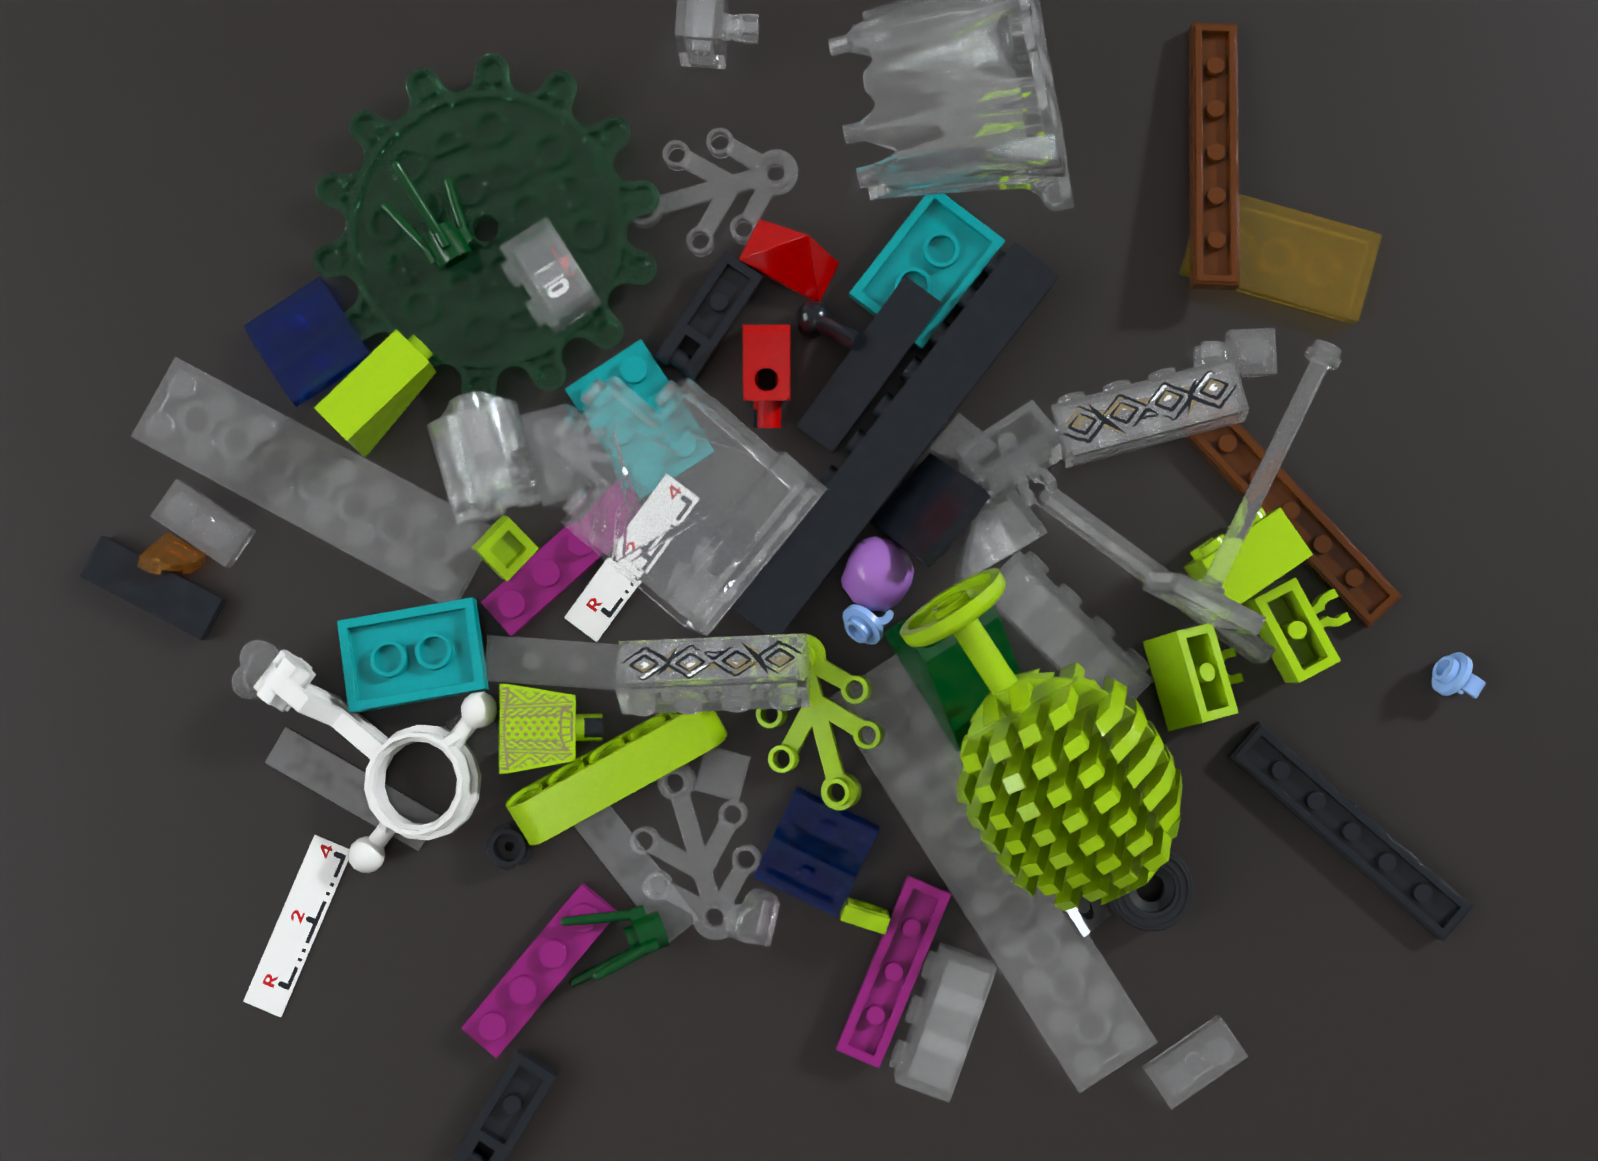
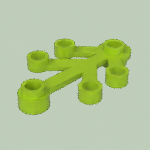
(819, 718)

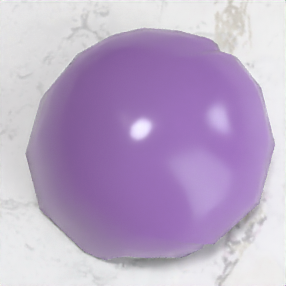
(877, 573)

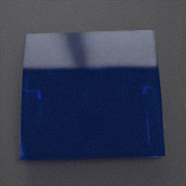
(307, 341)
(816, 852)

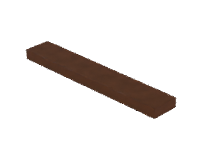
(1214, 156)
(1334, 556)

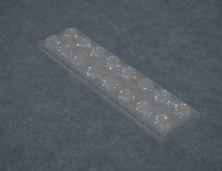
(311, 482)

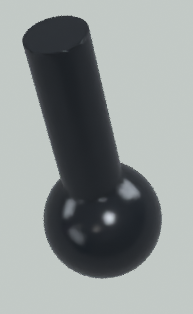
(815, 320)

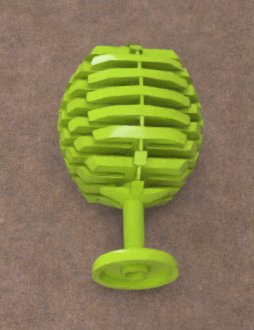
(1055, 766)

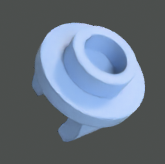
(864, 625)
(1455, 675)

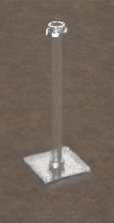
(1205, 596)

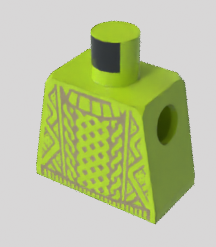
(540, 728)

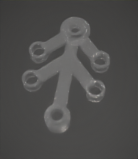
(723, 187)
(698, 859)

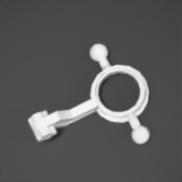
(288, 685)

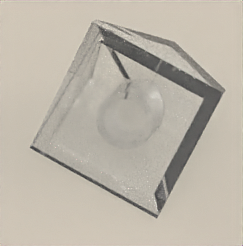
(996, 533)

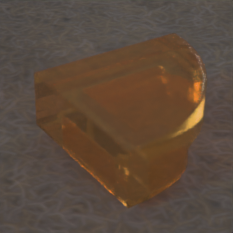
(171, 555)

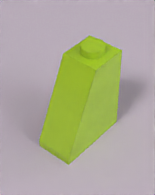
(378, 391)

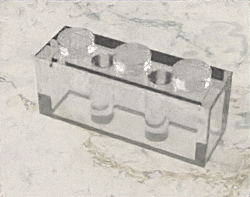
(942, 1021)

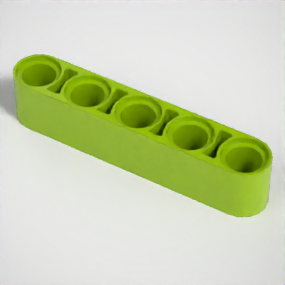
(613, 772)

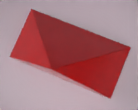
(789, 259)

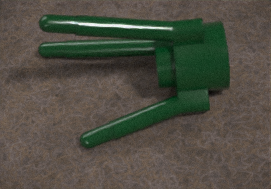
(447, 244)
(643, 936)

